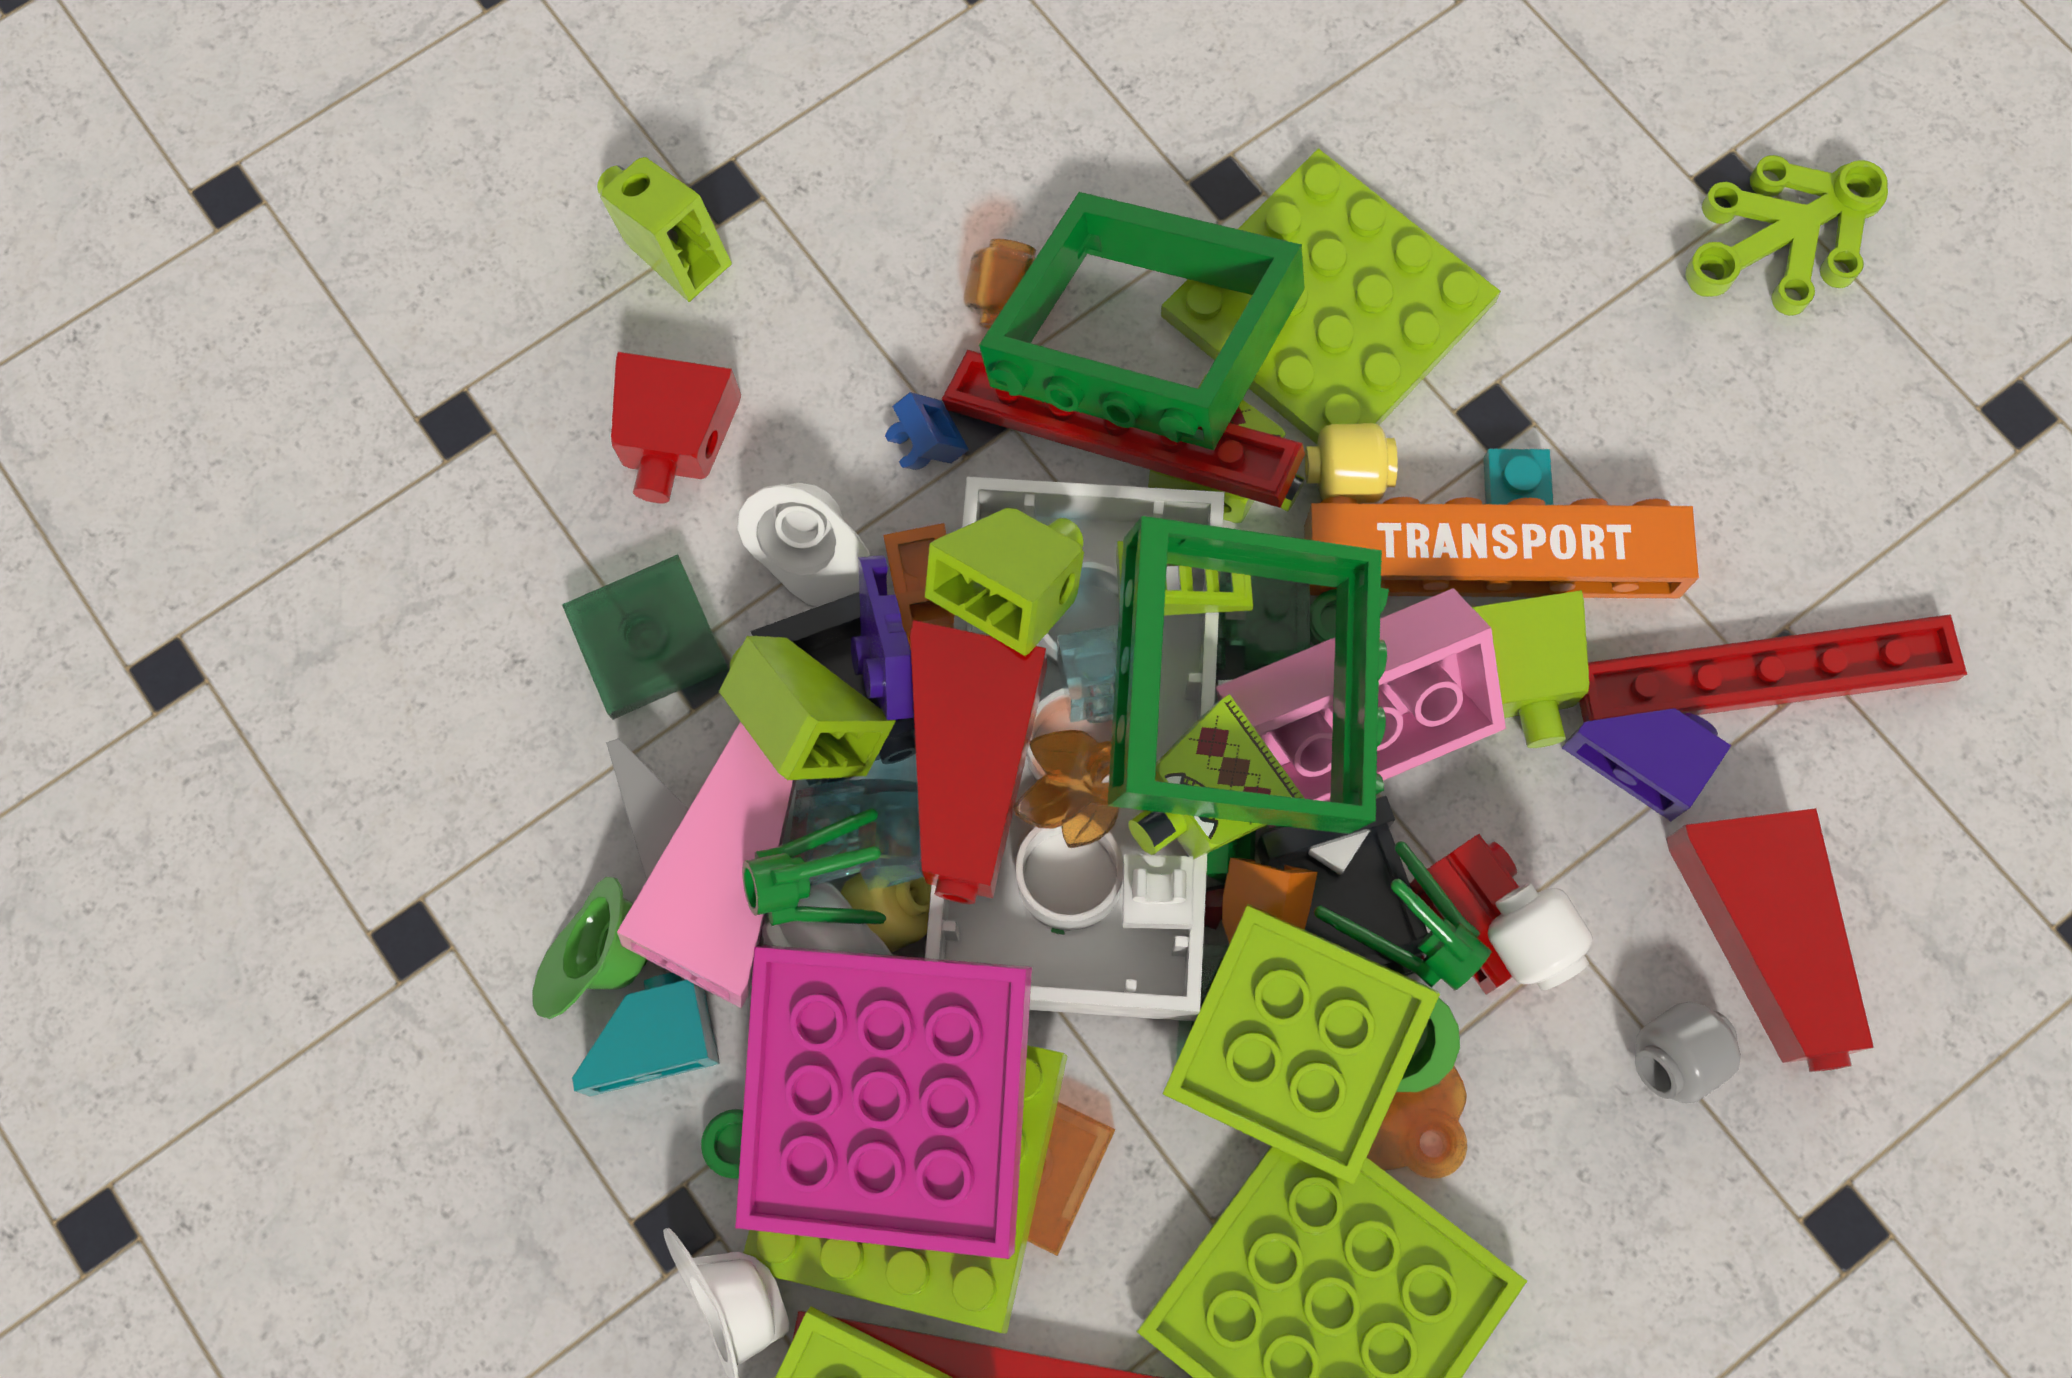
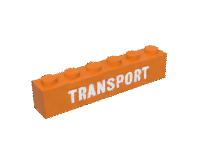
(1517, 546)

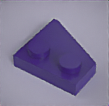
(883, 648)

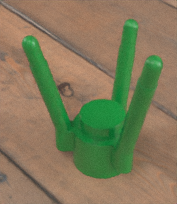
(777, 882)
(1450, 946)

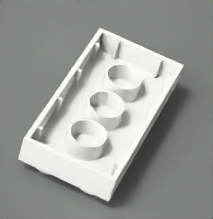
(1081, 888)

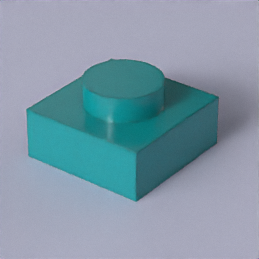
(1517, 475)

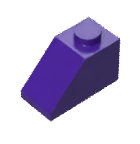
(1652, 755)

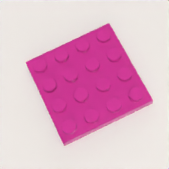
(884, 1099)

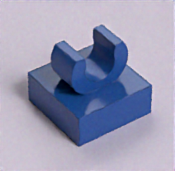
(929, 429)

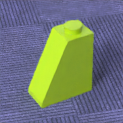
(802, 712)

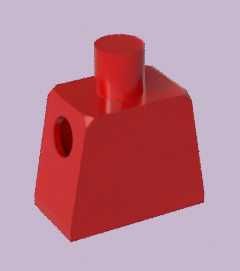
(669, 419)

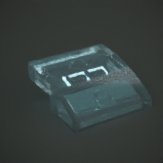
(893, 832)

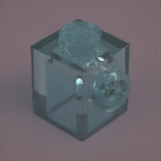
(1088, 672)

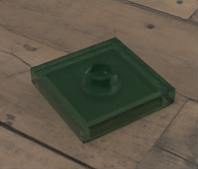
(644, 637)

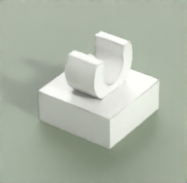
(1157, 891)

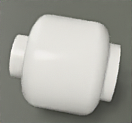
(1540, 936)

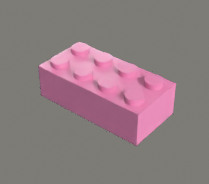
(1434, 691)

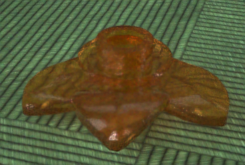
(1071, 789)
(1414, 1113)

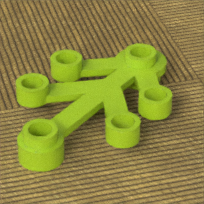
(1791, 224)

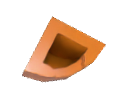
(1270, 889)

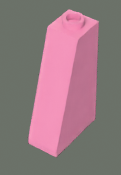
(694, 902)

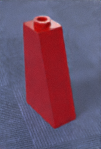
(971, 743)
(1781, 929)

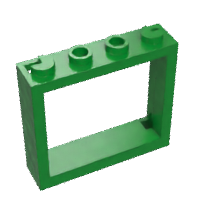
(1166, 244)
(1357, 671)

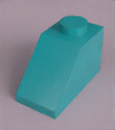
(650, 1038)

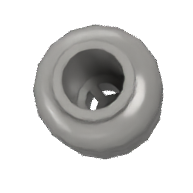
(1687, 1052)

